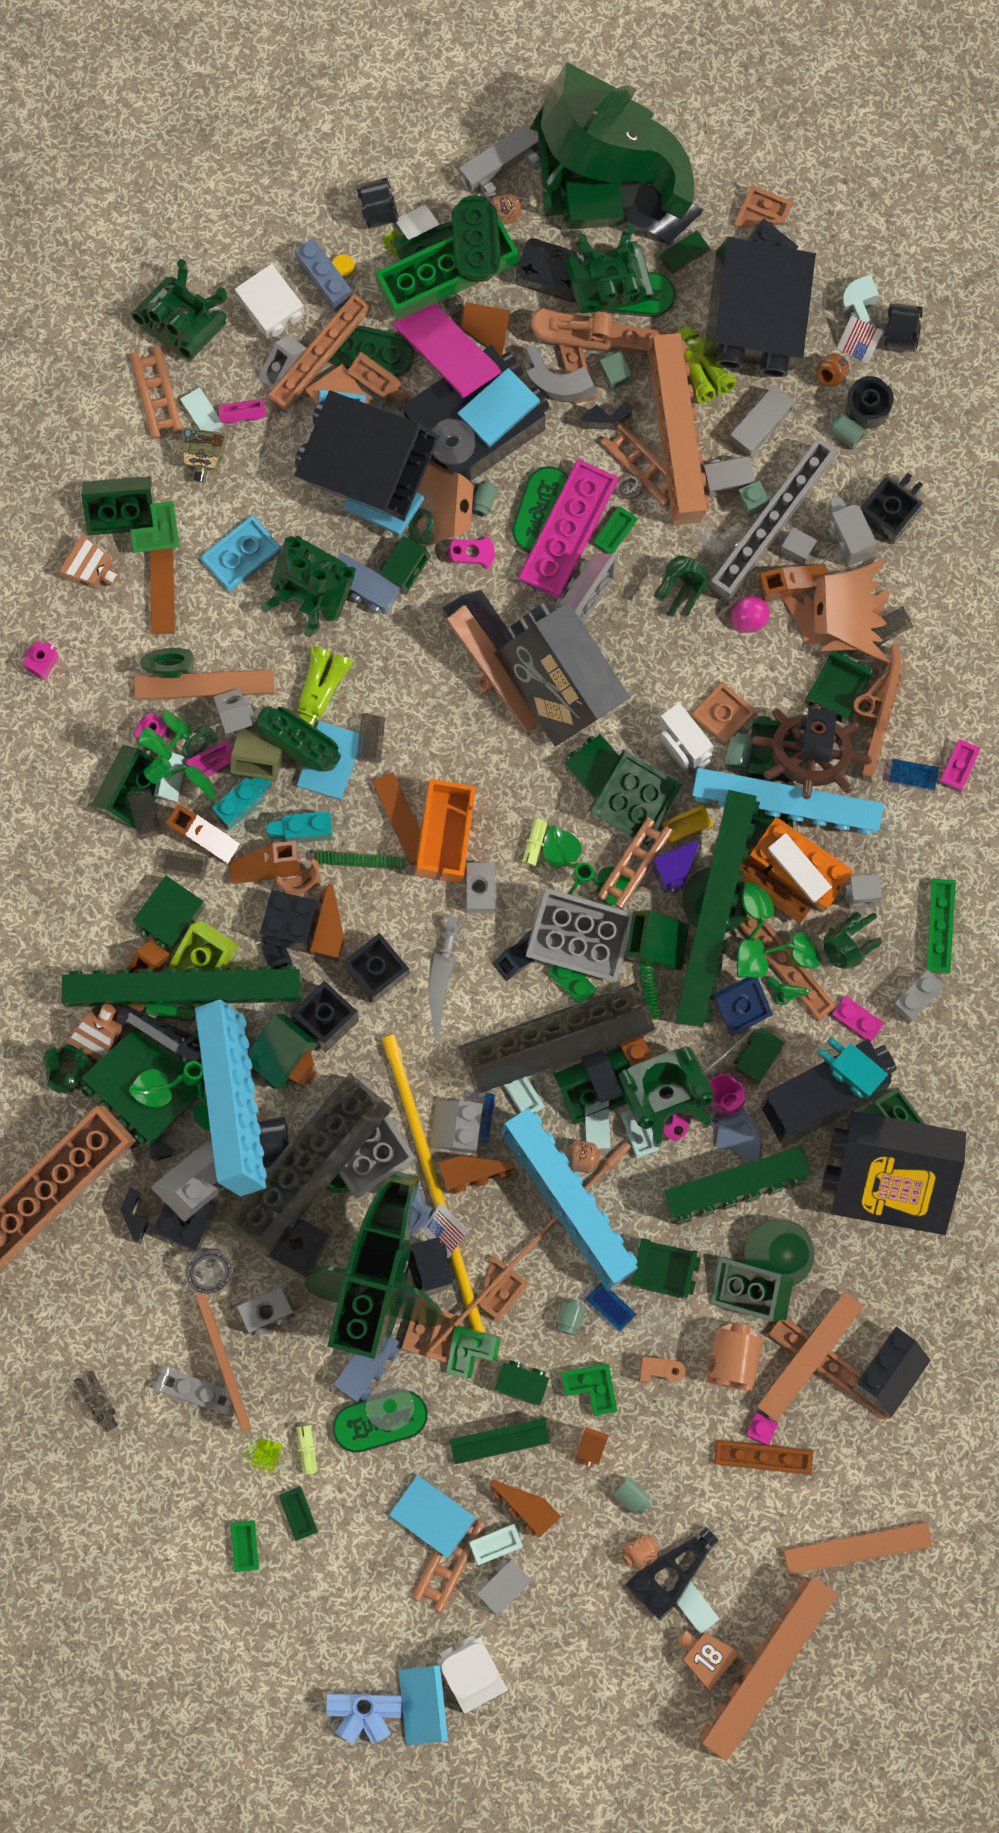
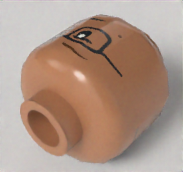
(583, 1156)

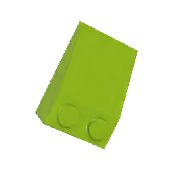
(203, 949)

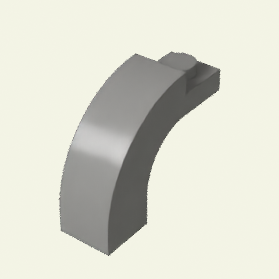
(563, 388)

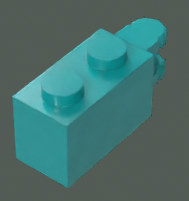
(241, 801)
(302, 827)
(854, 1068)

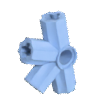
(356, 1720)

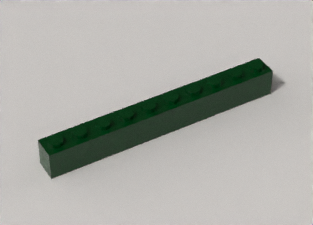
(716, 907)
(181, 987)

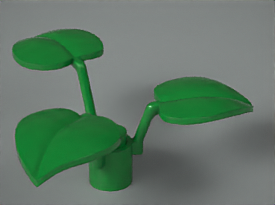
(160, 766)
(562, 848)
(751, 952)
(153, 1090)

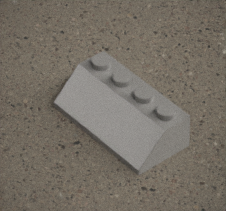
(190, 1183)

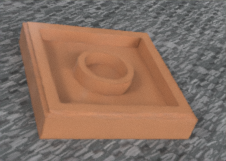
(723, 713)

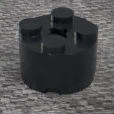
(377, 203)
(903, 327)
(880, 397)
(273, 1139)

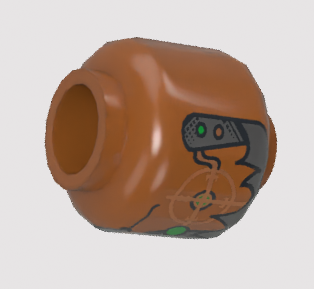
(832, 370)

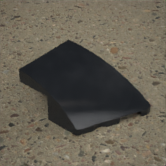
(649, 217)

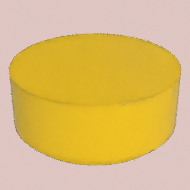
(344, 265)

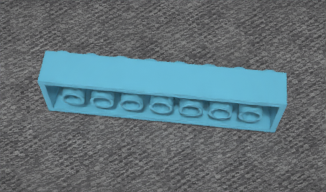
(788, 799)
(230, 1098)
(568, 1199)

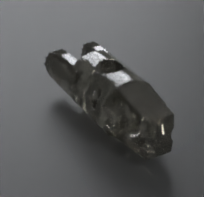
(101, 1413)

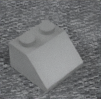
(456, 1126)

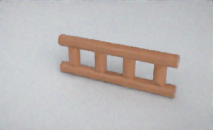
(143, 386)
(628, 462)
(635, 876)
(452, 1576)

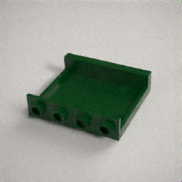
(114, 1074)

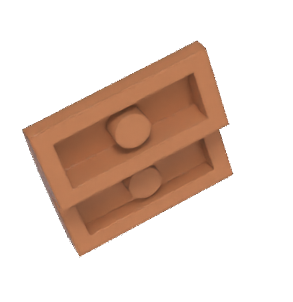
(336, 380)
(414, 1332)

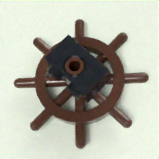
(812, 747)

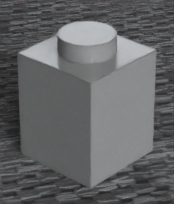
(797, 545)

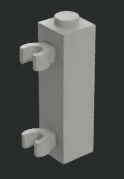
(498, 159)

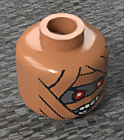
(507, 208)
(640, 1551)

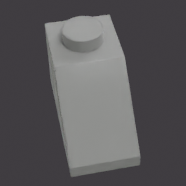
(280, 360)

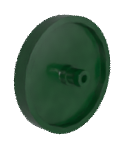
(693, 897)
(783, 1246)

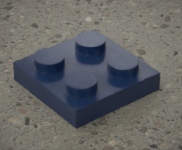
(742, 1005)

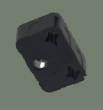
(546, 275)

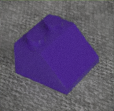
(674, 867)

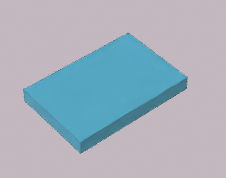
(498, 407)
(387, 522)
(241, 553)
(335, 781)
(432, 1516)
(423, 1705)

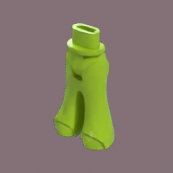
(721, 379)
(315, 698)

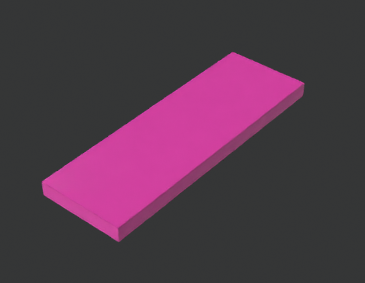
(447, 349)
(568, 529)

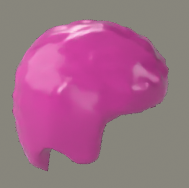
(749, 614)
(728, 1096)

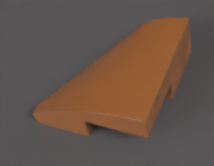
(486, 324)

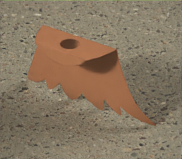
(442, 498)
(849, 608)
(806, 622)

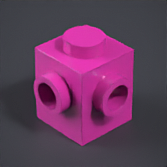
(40, 659)
(155, 723)

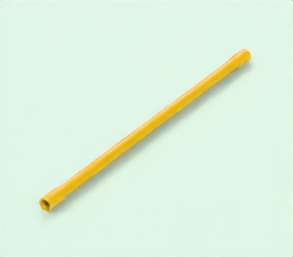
(394, 1056)

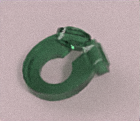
(426, 536)
(204, 732)

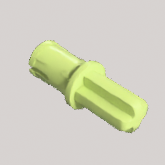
(534, 842)
(306, 1449)

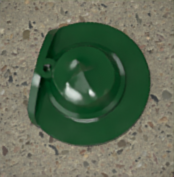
(168, 662)

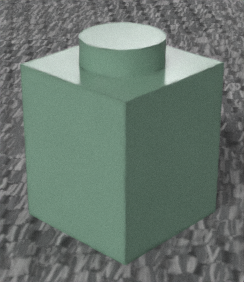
(615, 370)
(753, 498)

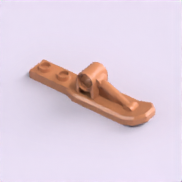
(588, 332)
(881, 699)

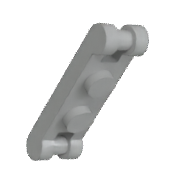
(193, 1390)

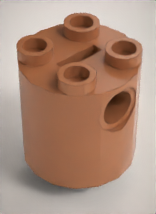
(734, 1357)

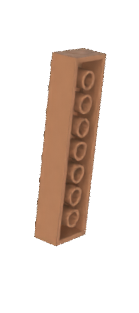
(677, 429)
(59, 1180)
(768, 1668)

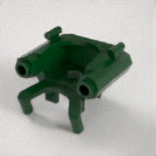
(600, 293)
(177, 331)
(311, 579)
(667, 1073)

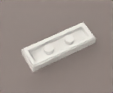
(799, 868)

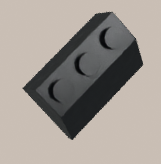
(483, 613)
(892, 1372)

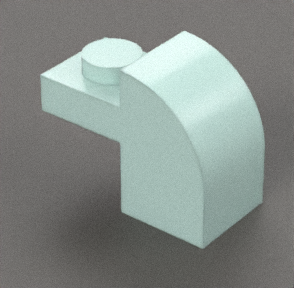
(858, 295)

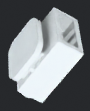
(270, 302)
(684, 739)
(471, 1673)

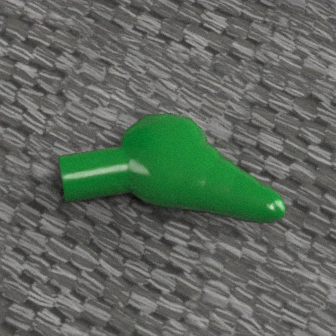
(784, 992)

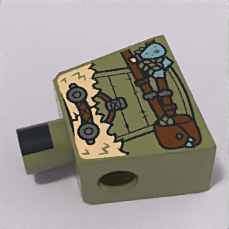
(203, 451)

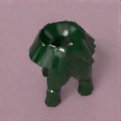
(694, 578)
(840, 939)
(55, 1057)

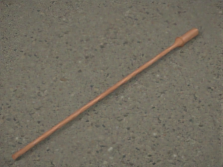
(608, 1164)

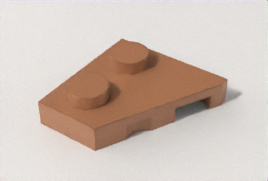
(761, 205)
(505, 1293)

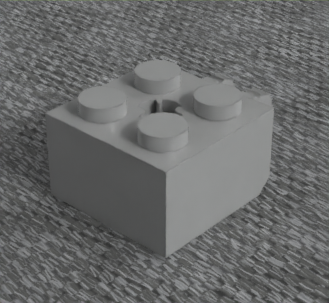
(850, 532)

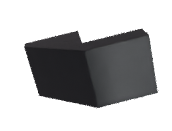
(598, 419)
(276, 956)
(514, 958)
(601, 1076)
(159, 1150)
(136, 1225)

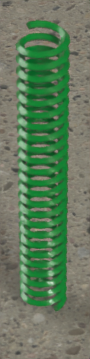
(361, 858)
(645, 989)

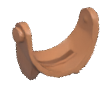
(310, 877)

